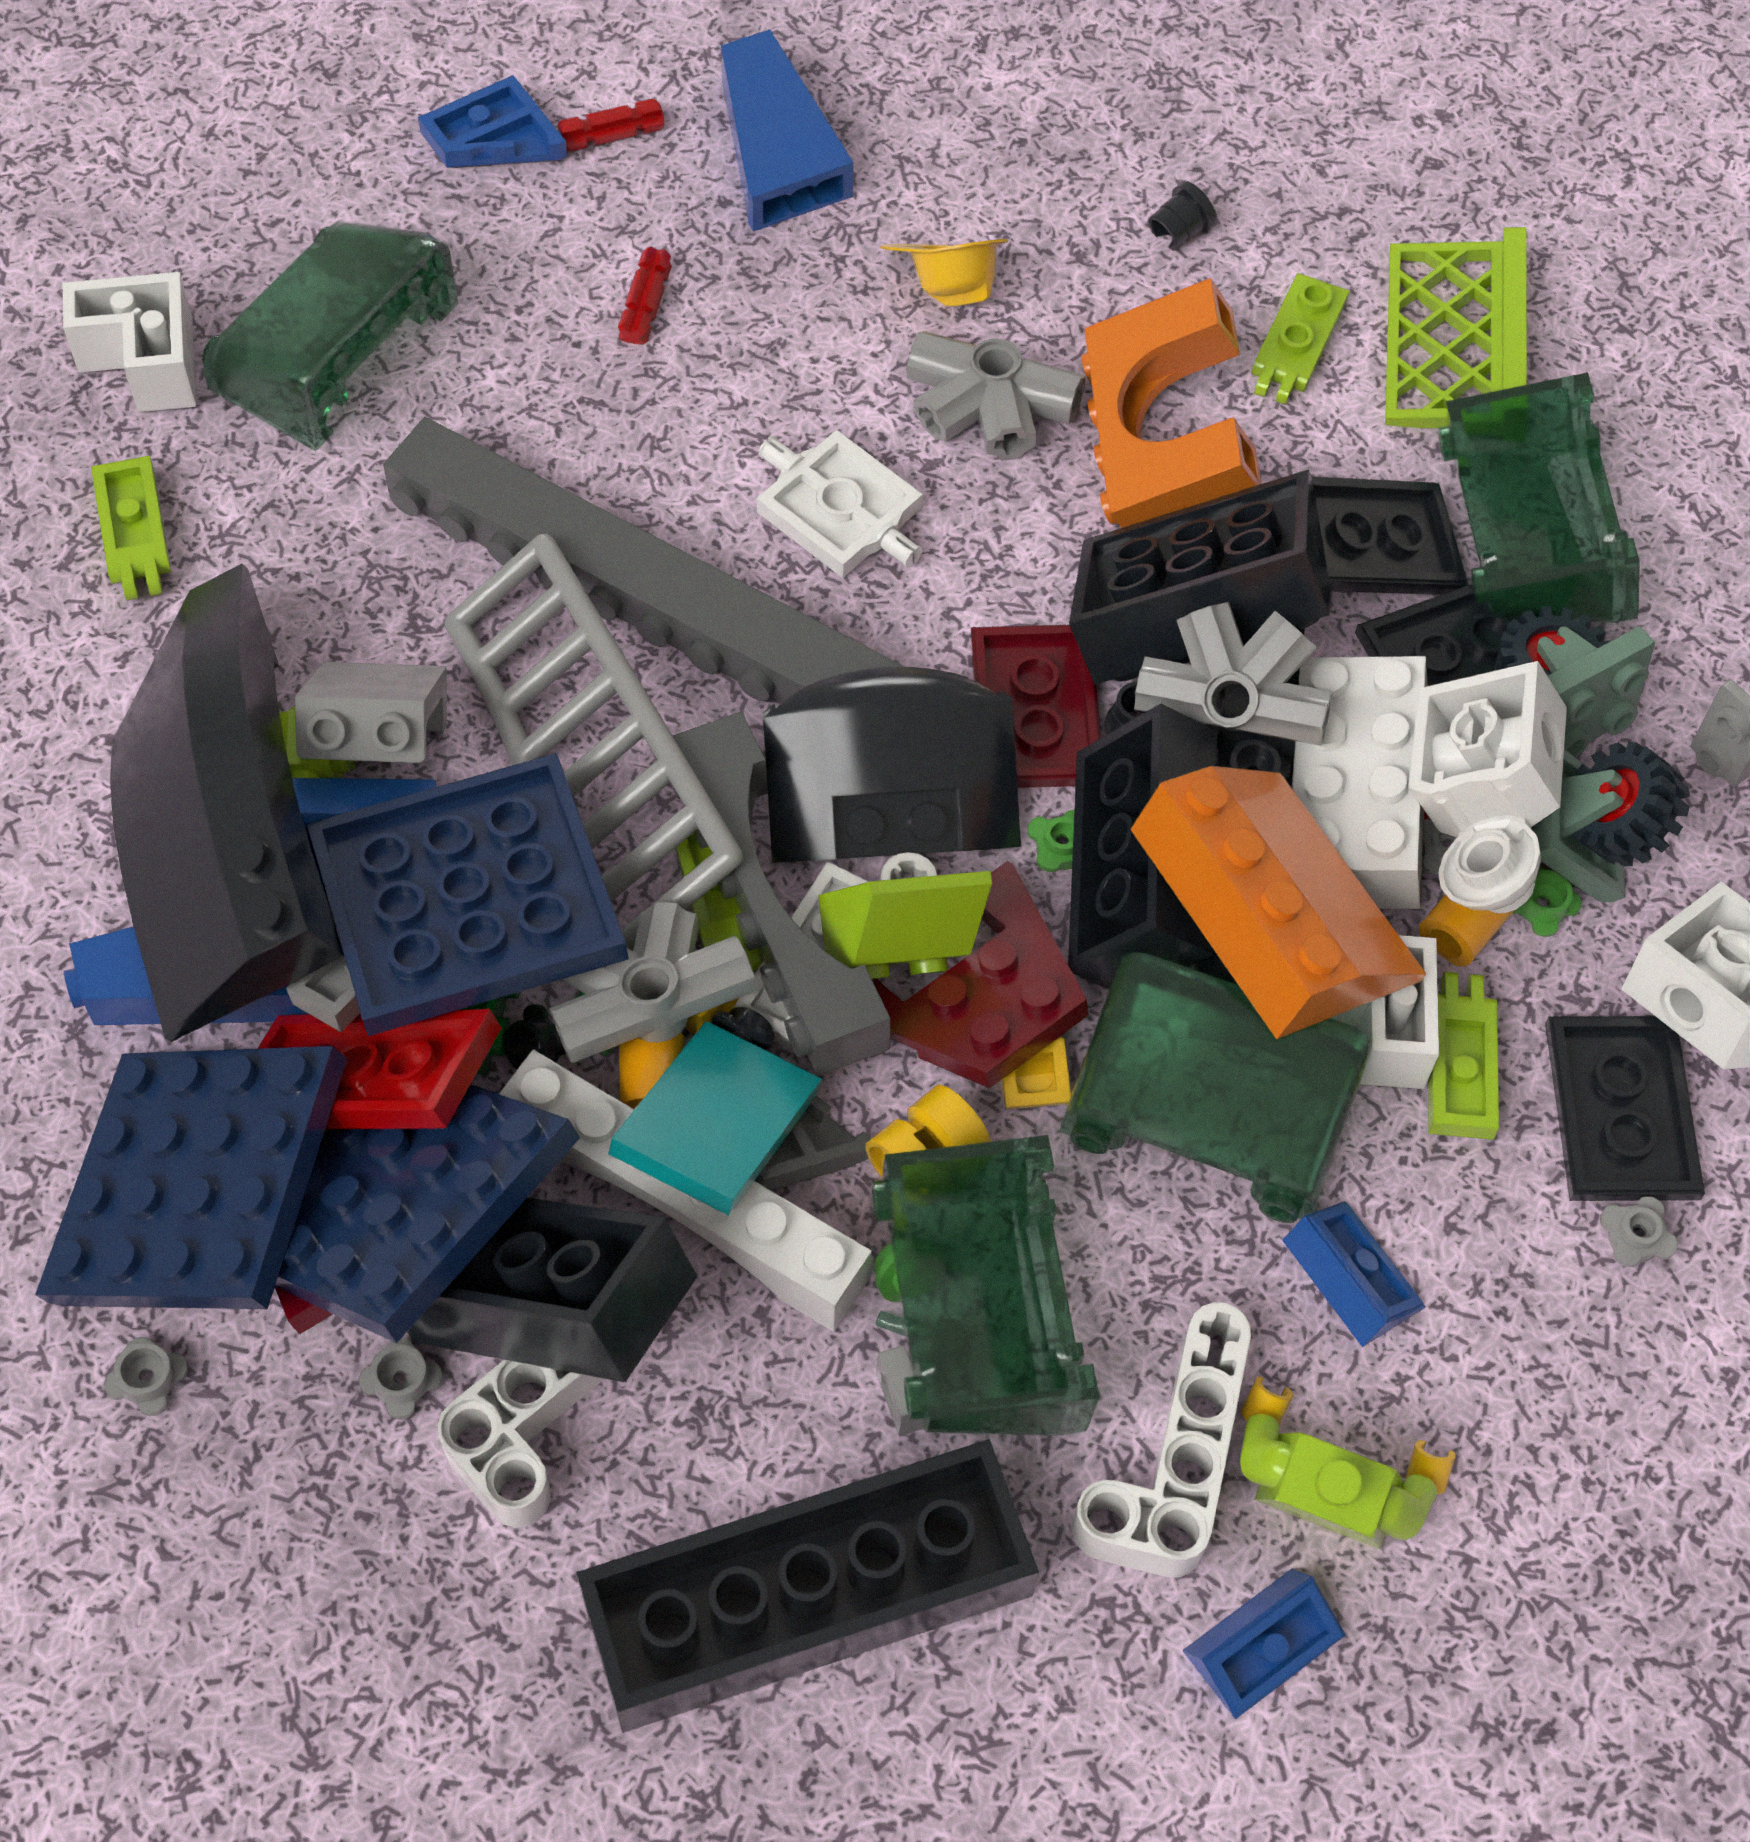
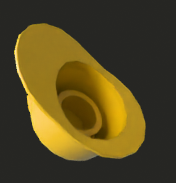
(954, 272)

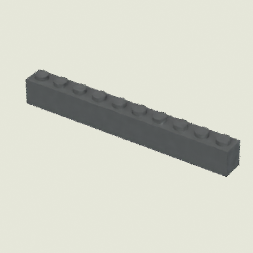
(621, 567)

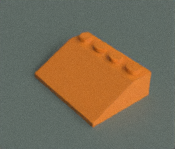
(1272, 896)

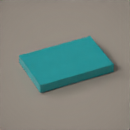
(715, 1117)

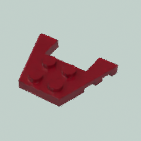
(996, 1002)

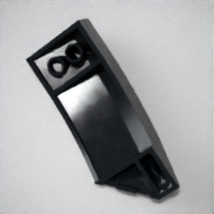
(213, 818)

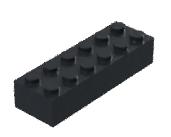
(807, 1584)

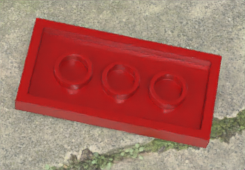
(401, 1075)

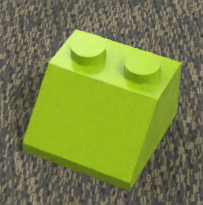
(904, 921)

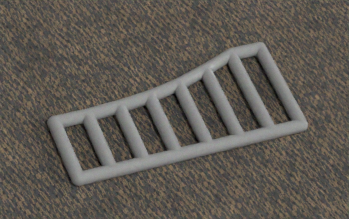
(616, 678)

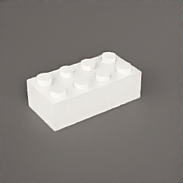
(1362, 771)

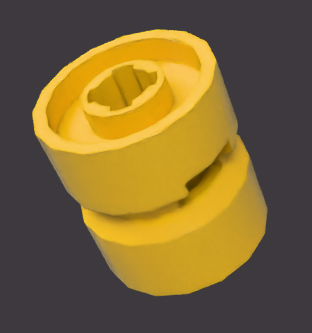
(934, 1121)

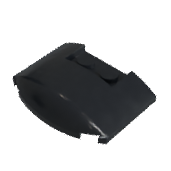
(891, 766)

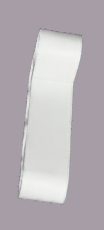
(511, 1427)
(1184, 1439)

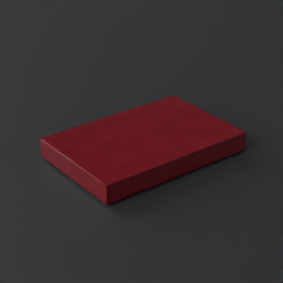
(1049, 693)

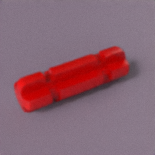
(612, 124)
(644, 296)

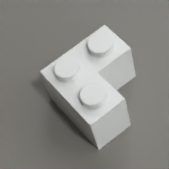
(135, 327)
(1402, 1026)

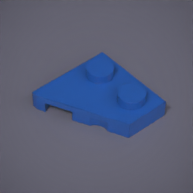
(492, 128)

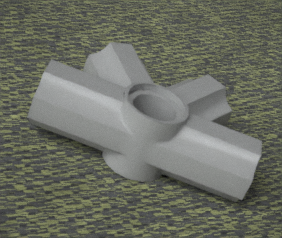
(990, 386)
(1223, 660)
(653, 988)

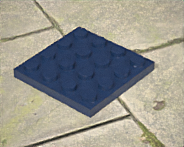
(465, 894)
(193, 1179)
(409, 1208)

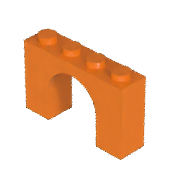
(1128, 367)

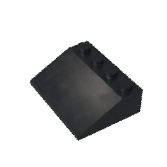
(1243, 549)

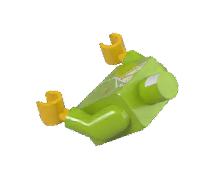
(1332, 1483)

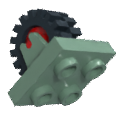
(1592, 676)
(1611, 817)

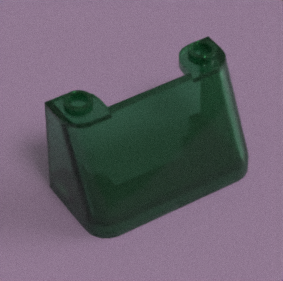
(323, 320)
(1541, 502)
(1205, 1078)
(984, 1291)

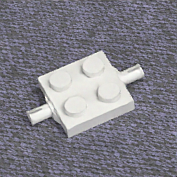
(839, 503)

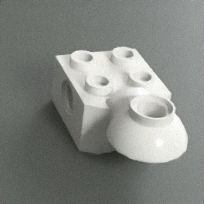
(1487, 774)
(1698, 976)

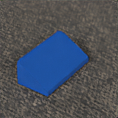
(1352, 1272)
(1265, 1641)

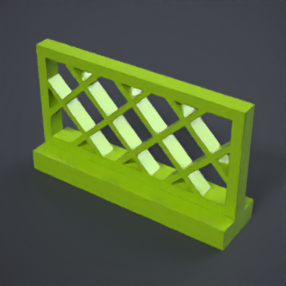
(1505, 321)

